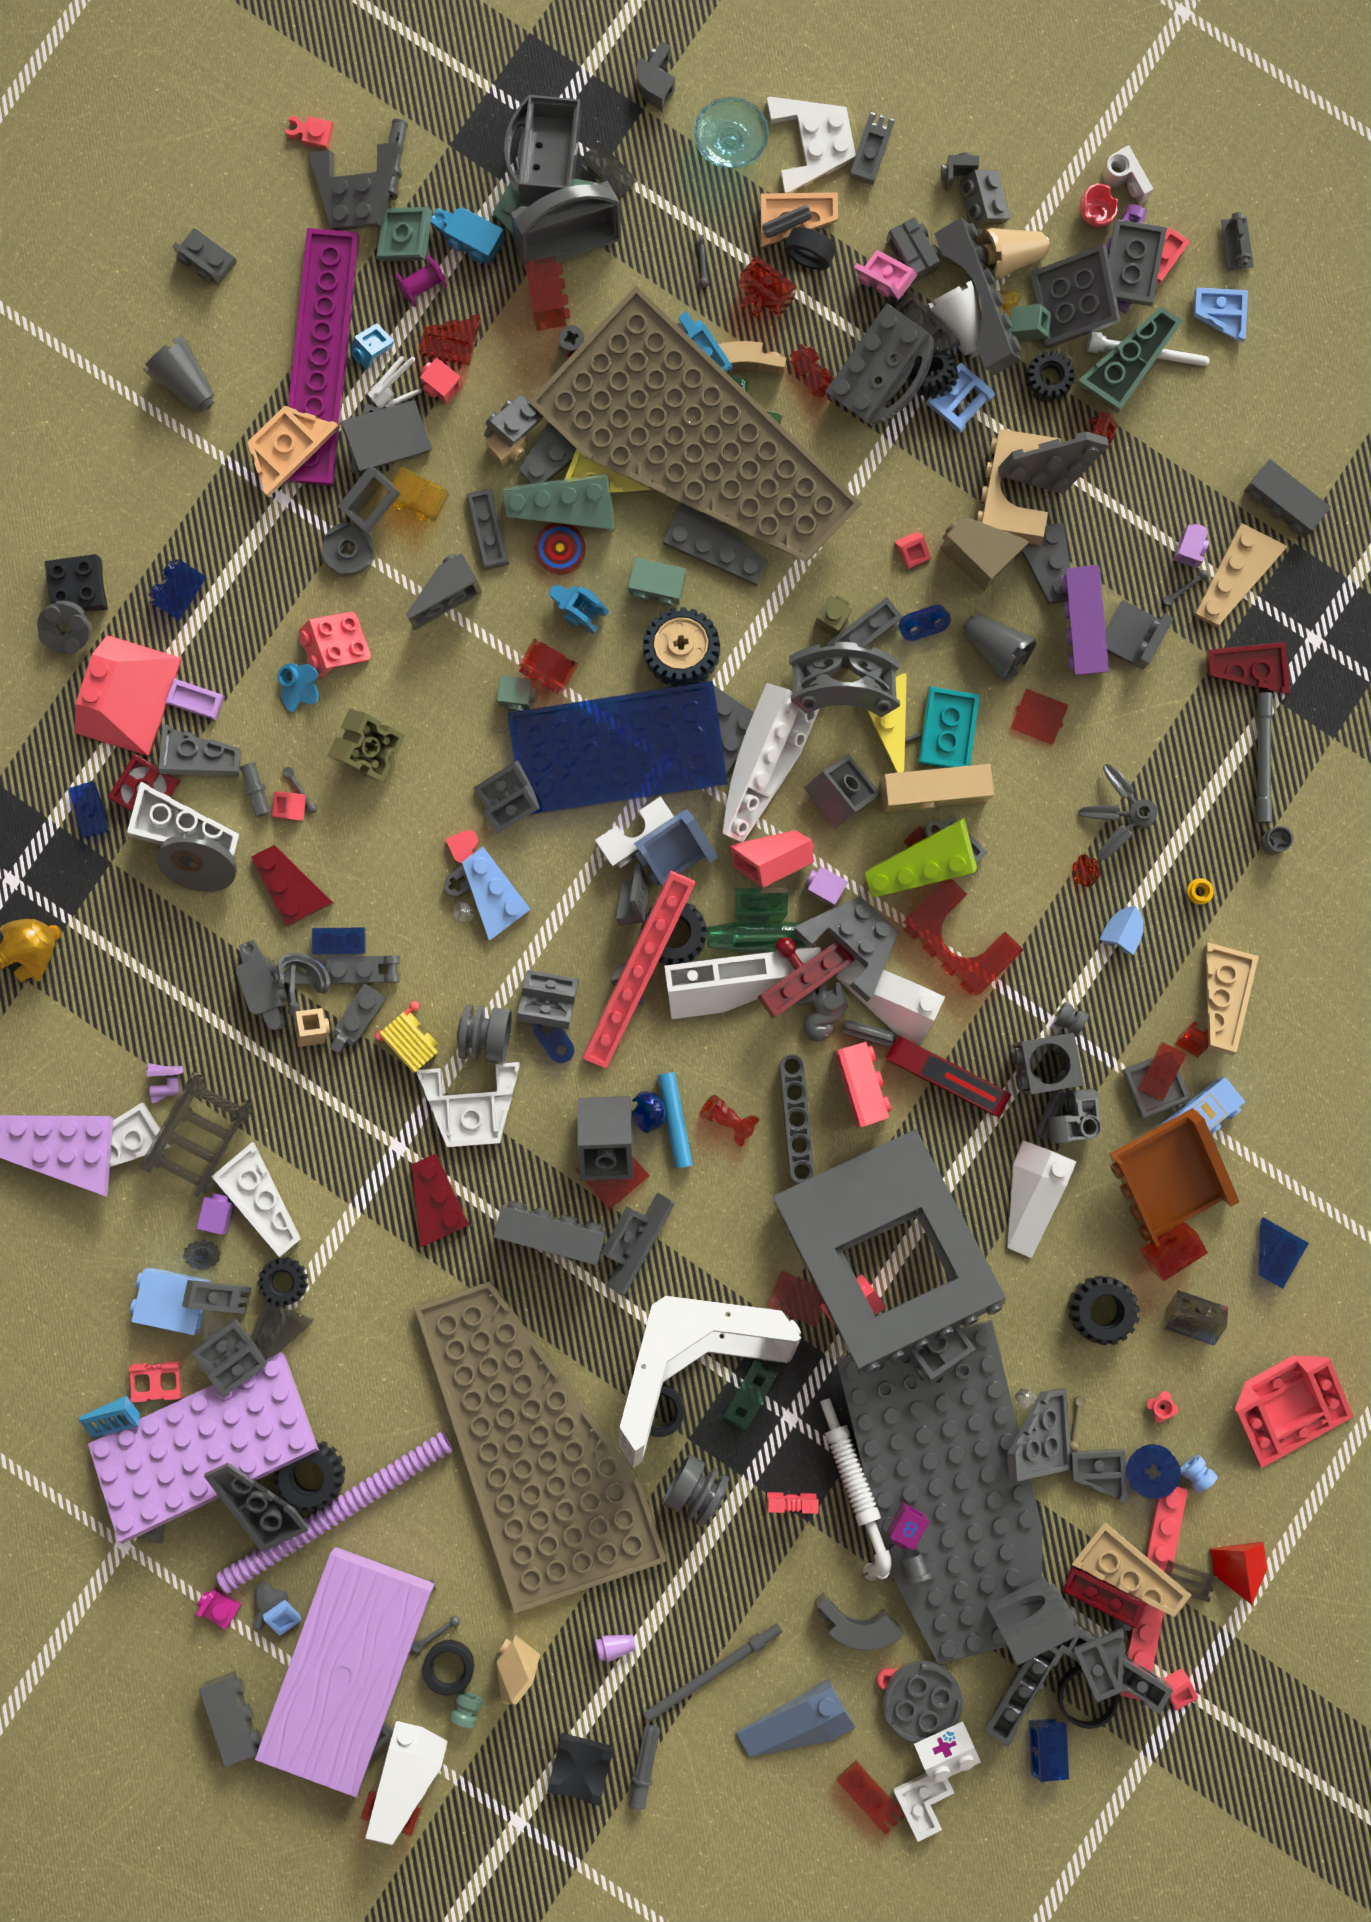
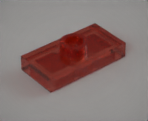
(1161, 1071)

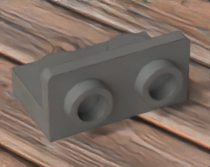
(205, 256)

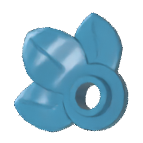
(299, 687)

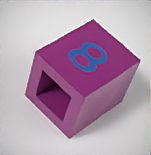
(907, 1527)

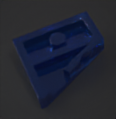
(1278, 1252)

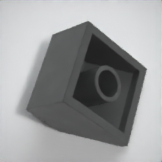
(842, 791)

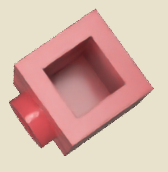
(440, 381)

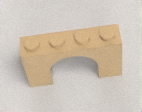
(998, 510)

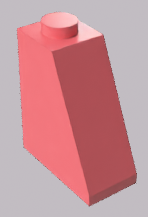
(772, 856)

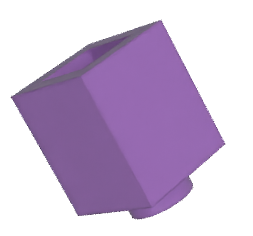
(216, 1214)

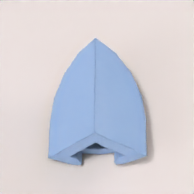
(1124, 929)

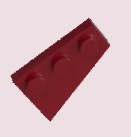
(1252, 665)
(288, 886)

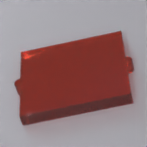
(1039, 716)

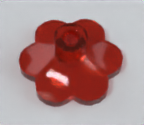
(1086, 870)

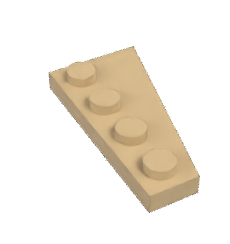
(1240, 568)
(1228, 992)
(1124, 1566)

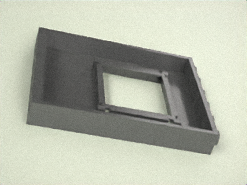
(864, 1201)

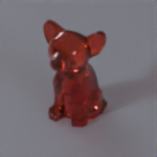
(717, 1110)

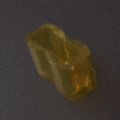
(419, 495)

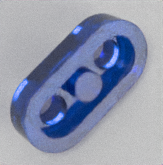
(925, 622)
(551, 1042)

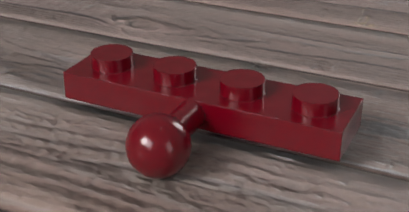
(804, 977)

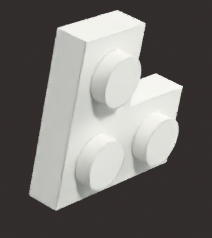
(916, 1803)

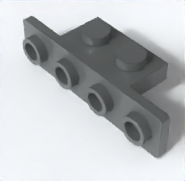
(633, 1240)

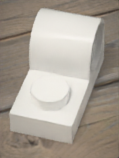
(1132, 173)

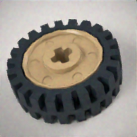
(667, 635)

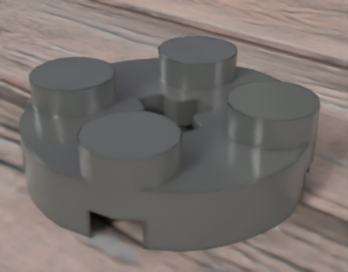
(347, 564)
(54, 637)

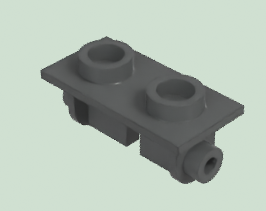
(1237, 242)

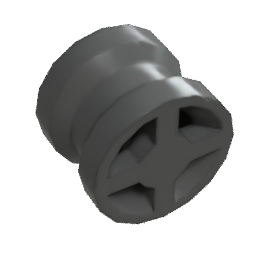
(571, 345)

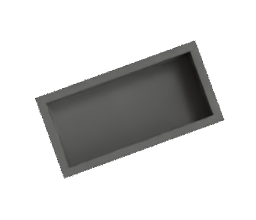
(550, 1233)

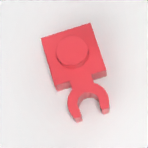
(314, 132)

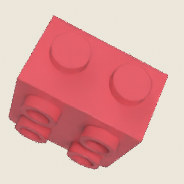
(333, 642)

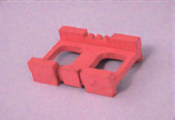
(154, 1373)
(778, 1503)

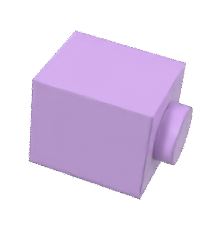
(825, 886)

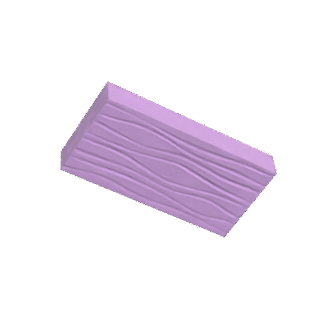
(344, 1671)

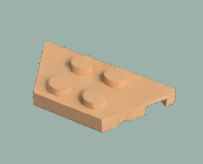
(286, 445)

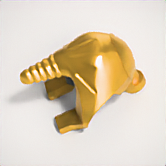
(29, 944)

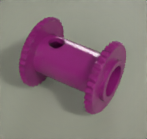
(421, 281)

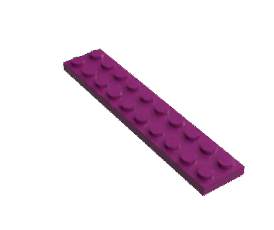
(323, 341)

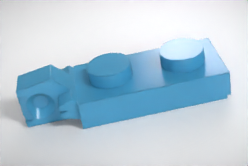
(703, 338)

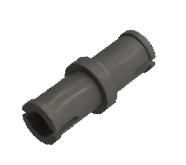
(255, 789)

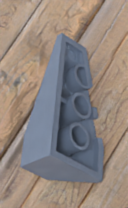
(804, 1721)

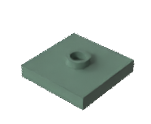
(404, 234)

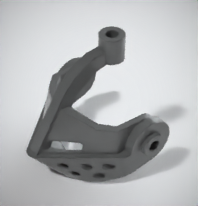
(316, 976)

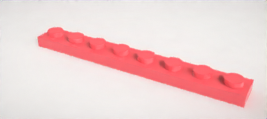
(638, 969)
(1160, 1548)

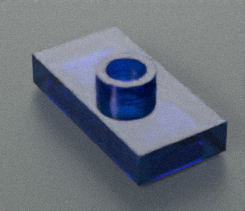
(89, 809)

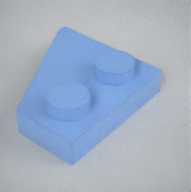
(1222, 310)

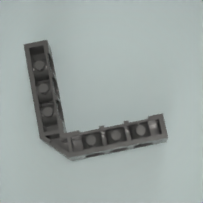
(1031, 1678)

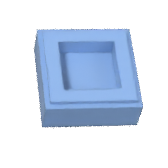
(282, 1617)

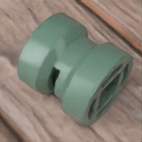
(467, 1707)

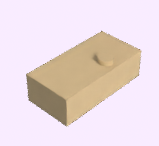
(936, 788)

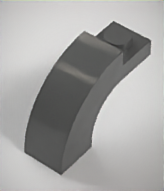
(859, 1634)

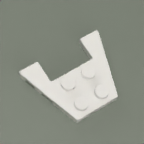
(823, 135)
(474, 1116)

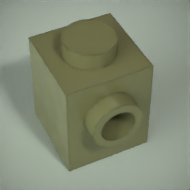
(833, 615)

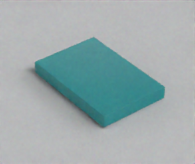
(948, 728)

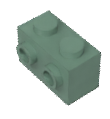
(657, 582)

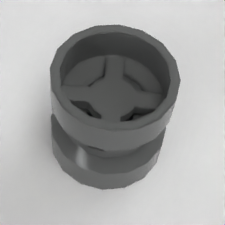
(1281, 838)
(1070, 1018)

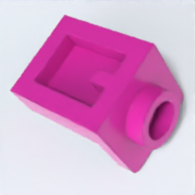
(218, 1607)

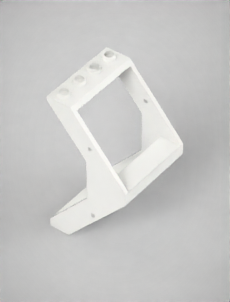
(682, 1333)

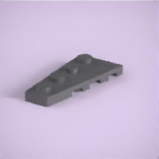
(714, 545)

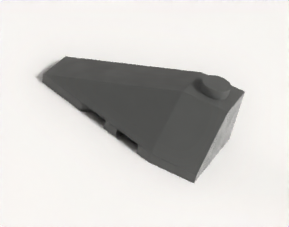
(258, 1510)

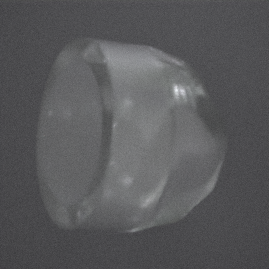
(461, 912)
(1024, 1398)

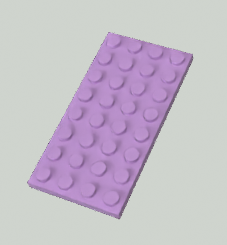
(161, 1464)

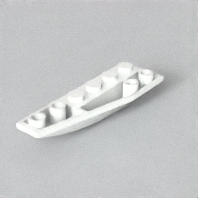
(765, 758)
(725, 982)

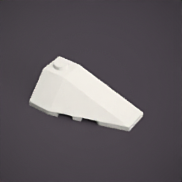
(1036, 1190)

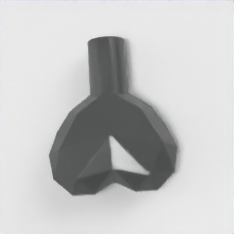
(266, 1599)

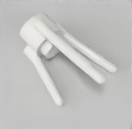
(382, 394)

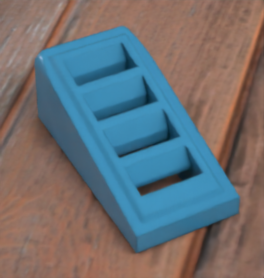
(121, 1406)

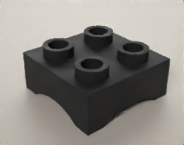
(77, 581)
(580, 1768)

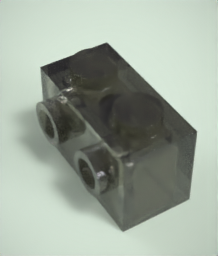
(1196, 1317)

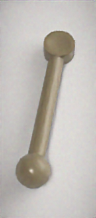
(1080, 1402)

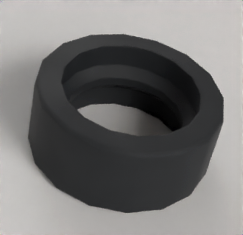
(810, 248)
(675, 1423)
(448, 1688)

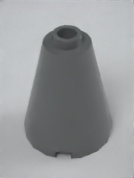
(181, 375)
(999, 645)

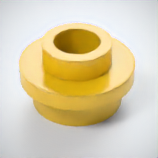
(1207, 888)

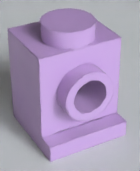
(1192, 545)

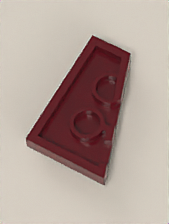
(436, 1202)

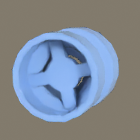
(1198, 1474)

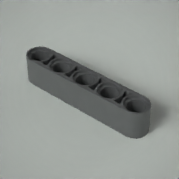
(790, 1106)

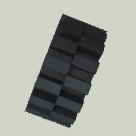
(940, 382)
(1050, 391)
(271, 1293)

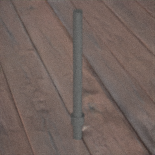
(756, 1643)

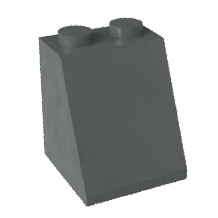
(605, 1138)

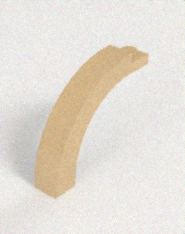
(749, 356)

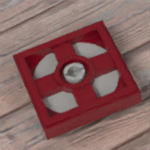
(138, 771)

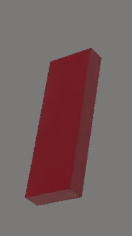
(1105, 1597)

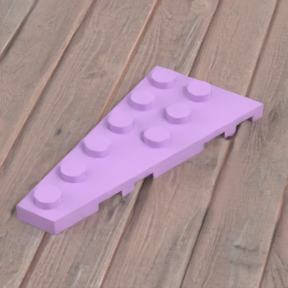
(61, 1147)

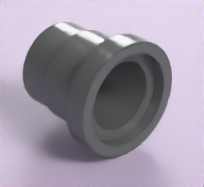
(915, 1569)

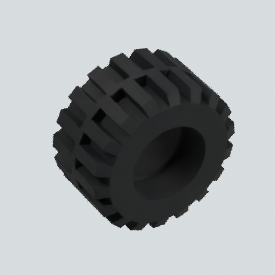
(695, 942)
(1125, 1316)
(307, 1498)

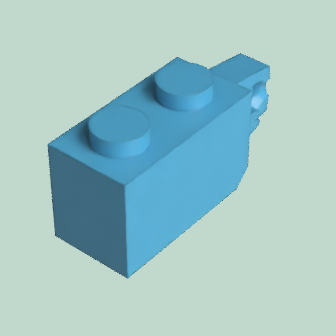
(469, 233)

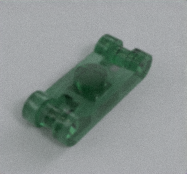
(749, 1396)

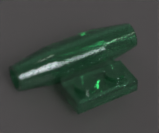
(758, 922)

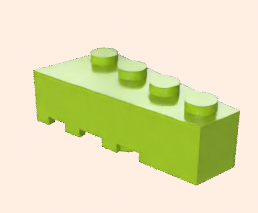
(932, 860)

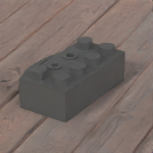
(556, 128)
(567, 223)
(871, 359)

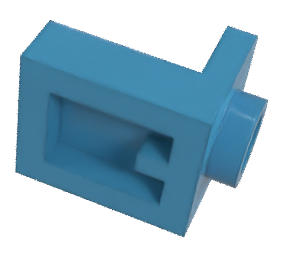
(370, 345)

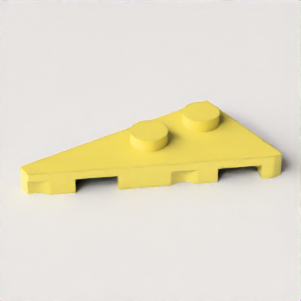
(584, 467)
(892, 727)

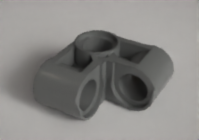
(1081, 1109)

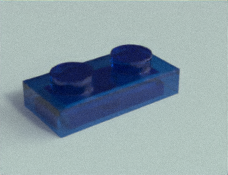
(338, 941)

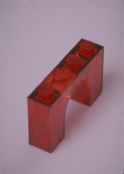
(974, 972)

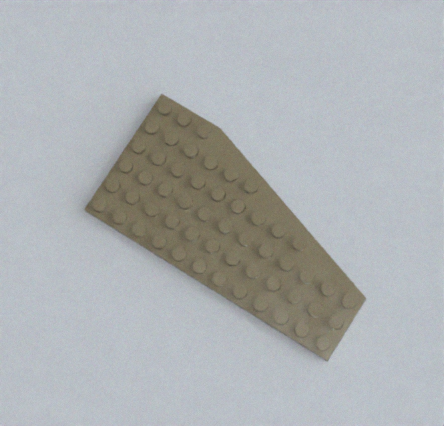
(678, 423)
(542, 1469)

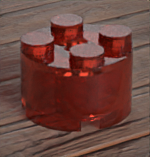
(548, 665)

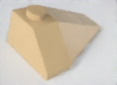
(515, 1669)

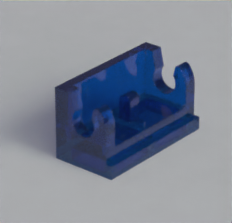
(1048, 1750)

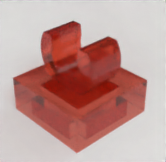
(1104, 426)
(1193, 1040)

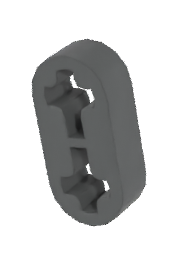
(458, 874)

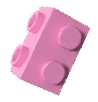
(886, 275)

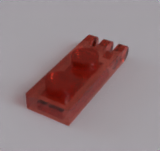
(869, 1796)

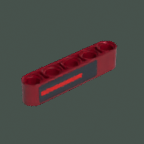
(948, 1076)

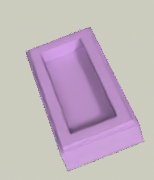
(195, 699)

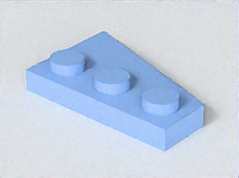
(493, 893)

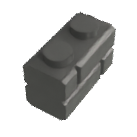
(913, 249)

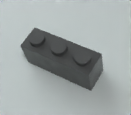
(1287, 498)
(230, 1718)

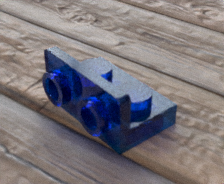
(176, 588)

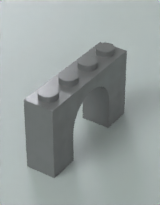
(1033, 1620)

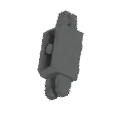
(256, 982)

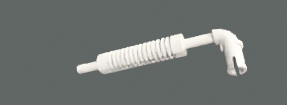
(858, 1491)

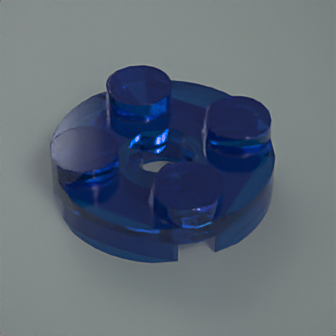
(1166, 1463)

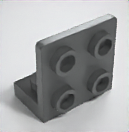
(1135, 634)

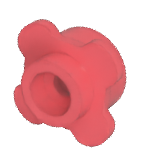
(1162, 1414)

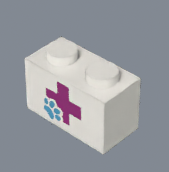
(947, 1753)

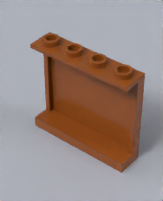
(1172, 1174)

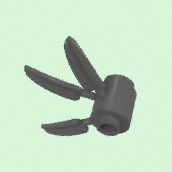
(1109, 812)

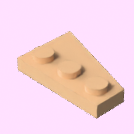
(822, 207)

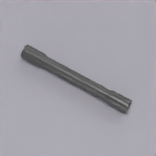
(1264, 713)

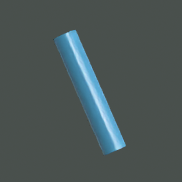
(675, 1120)

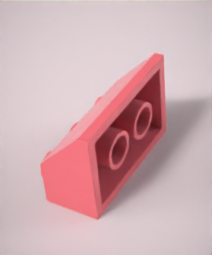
(862, 1084)

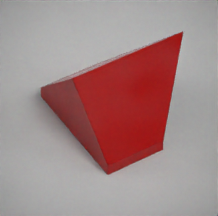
(1240, 1567)

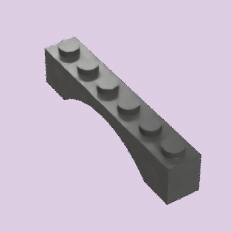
(995, 342)

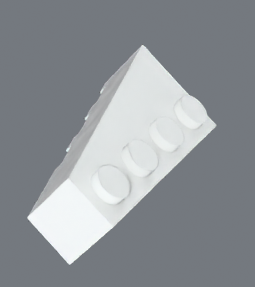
(160, 817)

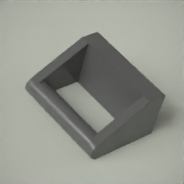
(363, 492)

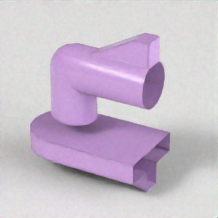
(159, 1092)

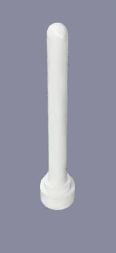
(1097, 343)

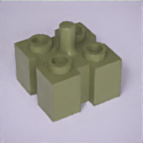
(366, 745)

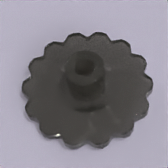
(201, 1254)

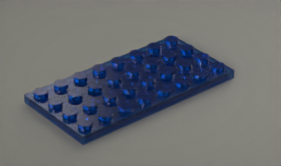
(620, 747)

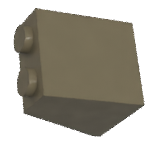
(981, 549)

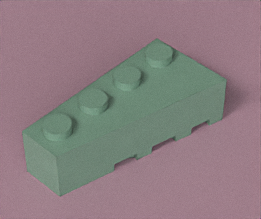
(565, 501)

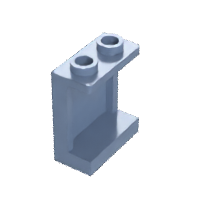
(673, 847)

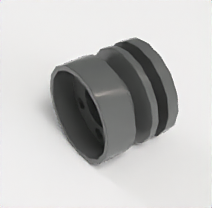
(484, 1033)
(696, 1490)

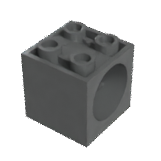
(1067, 1077)

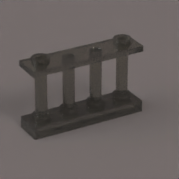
(182, 1112)

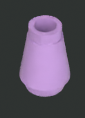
(614, 1646)

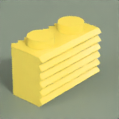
(408, 1041)

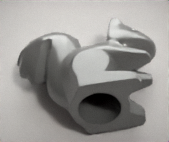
(828, 1008)

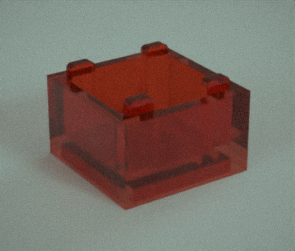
(546, 293)

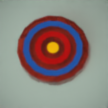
(560, 548)

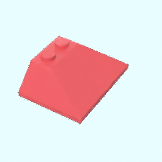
(125, 694)
(1291, 1406)

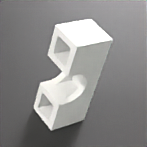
(620, 848)

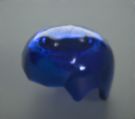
(649, 1112)

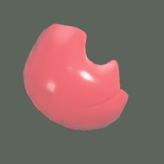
(1098, 206)

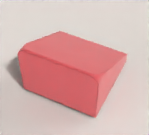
(913, 549)
(288, 805)
(1183, 1689)

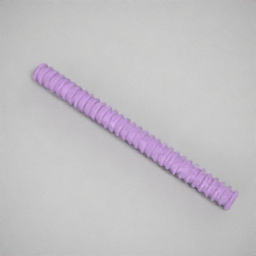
(337, 1511)

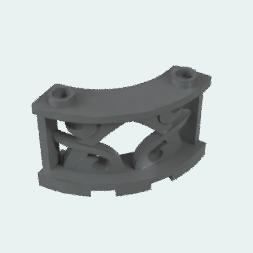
(873, 692)

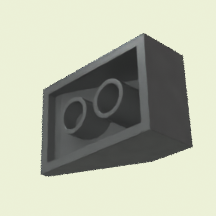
(447, 588)

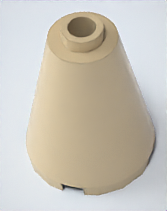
(1011, 249)

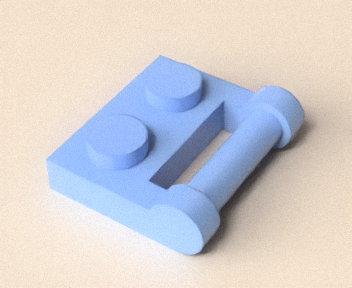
(947, 404)

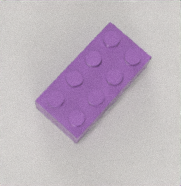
(1087, 620)

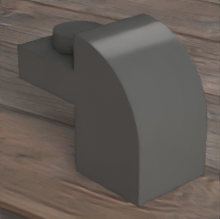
(653, 82)

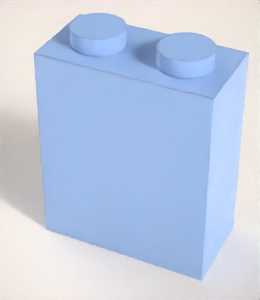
(161, 1302)

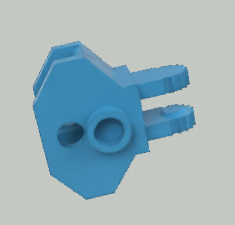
(578, 606)

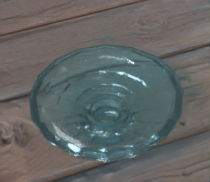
(731, 132)

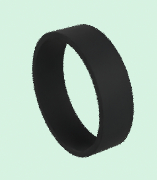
(1084, 1724)

